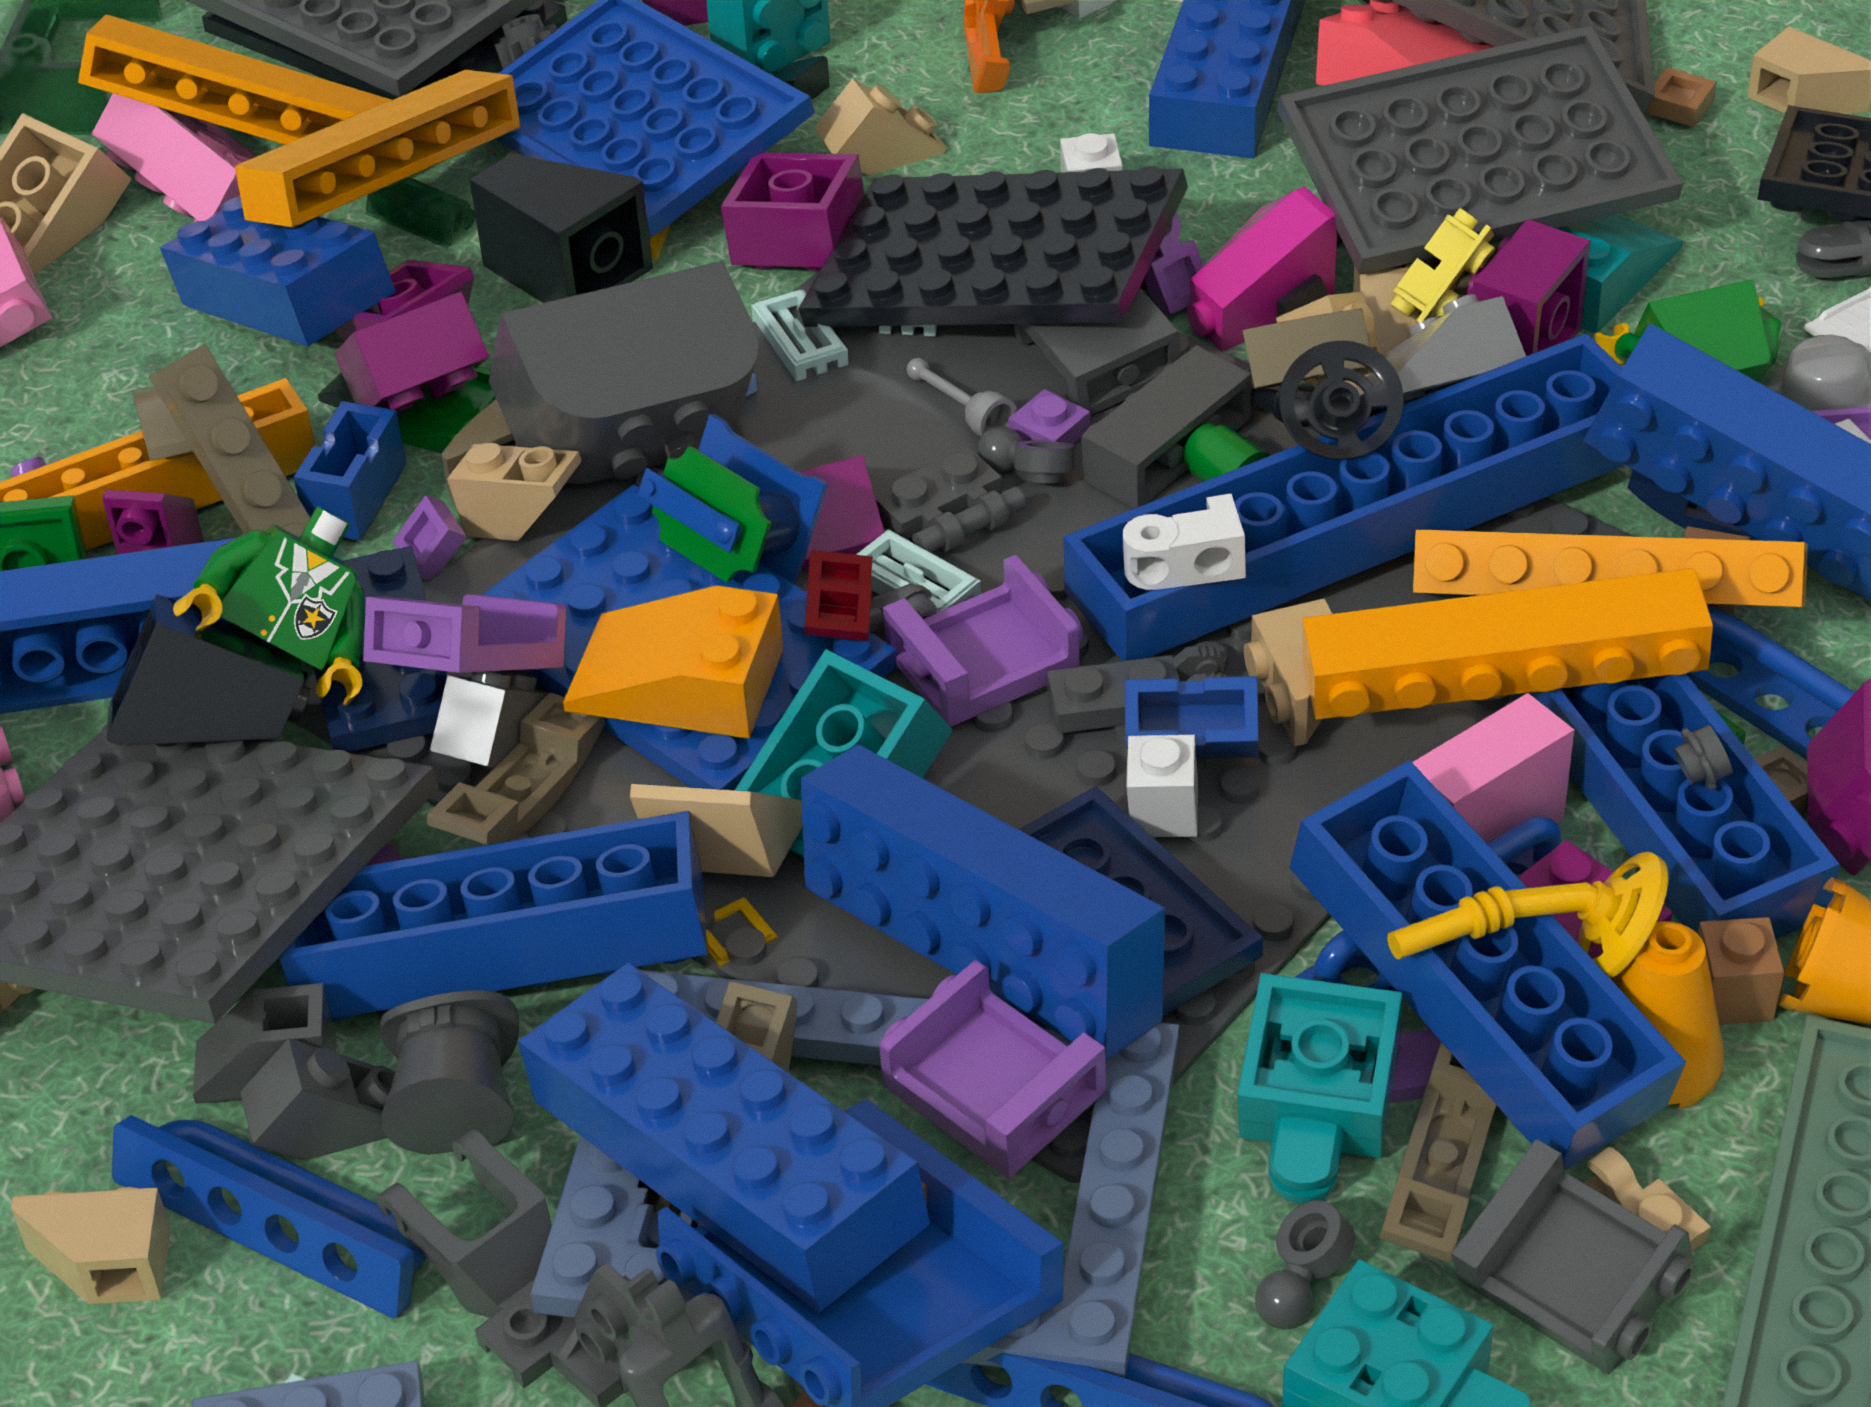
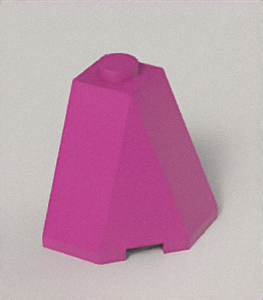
(1261, 264)

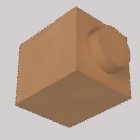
(1743, 968)

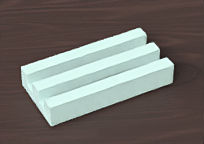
(811, 357)
(917, 563)

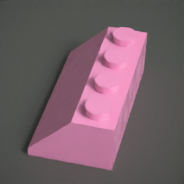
(173, 154)

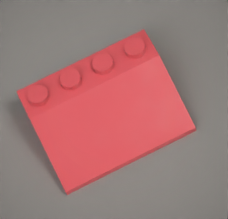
(1382, 39)

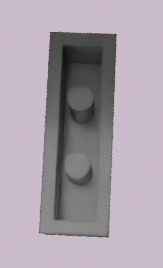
(1143, 440)

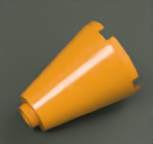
(1833, 958)
(1676, 994)

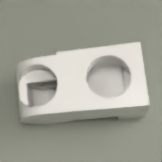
(1185, 547)

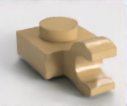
(1653, 1203)

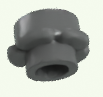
(1703, 757)

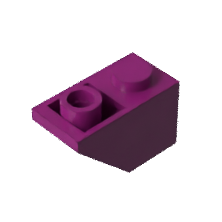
(151, 520)

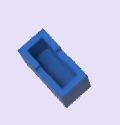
(353, 465)
(1216, 710)

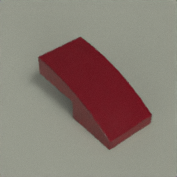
(838, 595)

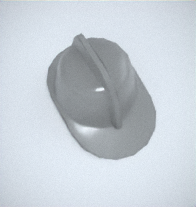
(1826, 374)

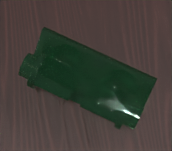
(421, 210)

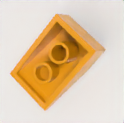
(683, 661)

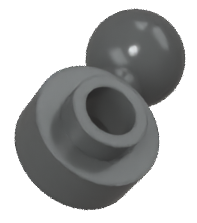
(1040, 459)
(1314, 1245)

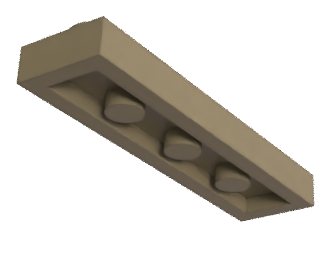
(228, 444)

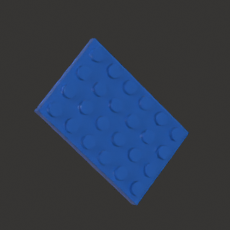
(648, 102)
(621, 563)

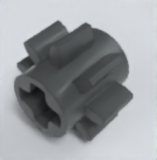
(521, 36)

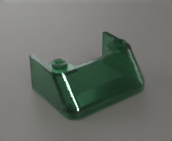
(50, 88)

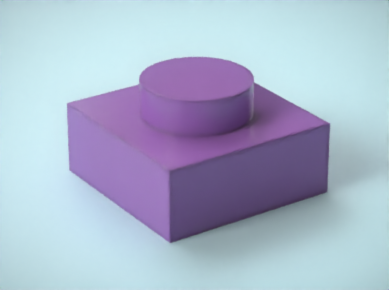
(1050, 419)
(432, 535)

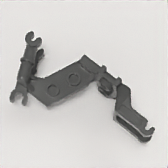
(625, 1329)

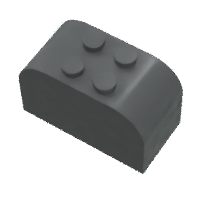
(626, 370)

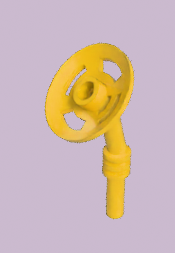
(1606, 908)

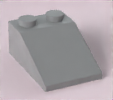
(1453, 347)

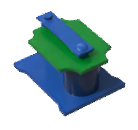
(734, 506)

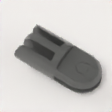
(1836, 250)

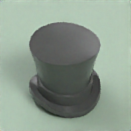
(449, 1069)

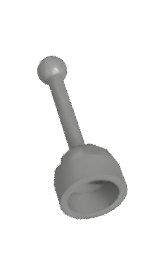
(982, 410)

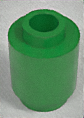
(1218, 450)

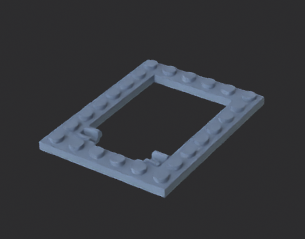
(608, 1220)

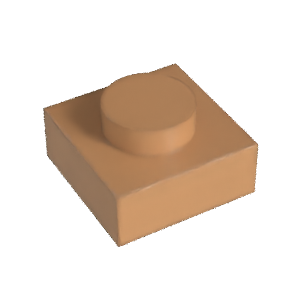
(1681, 97)

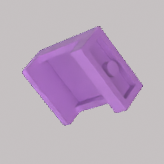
(464, 638)
(985, 646)
(989, 1071)

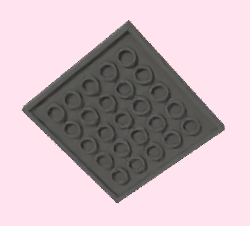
(187, 865)

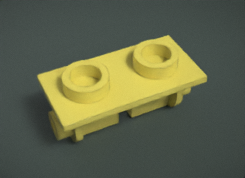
(1459, 252)

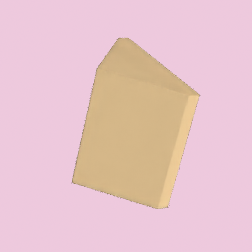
(731, 828)

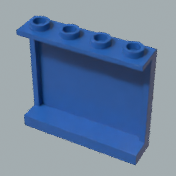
(911, 1318)

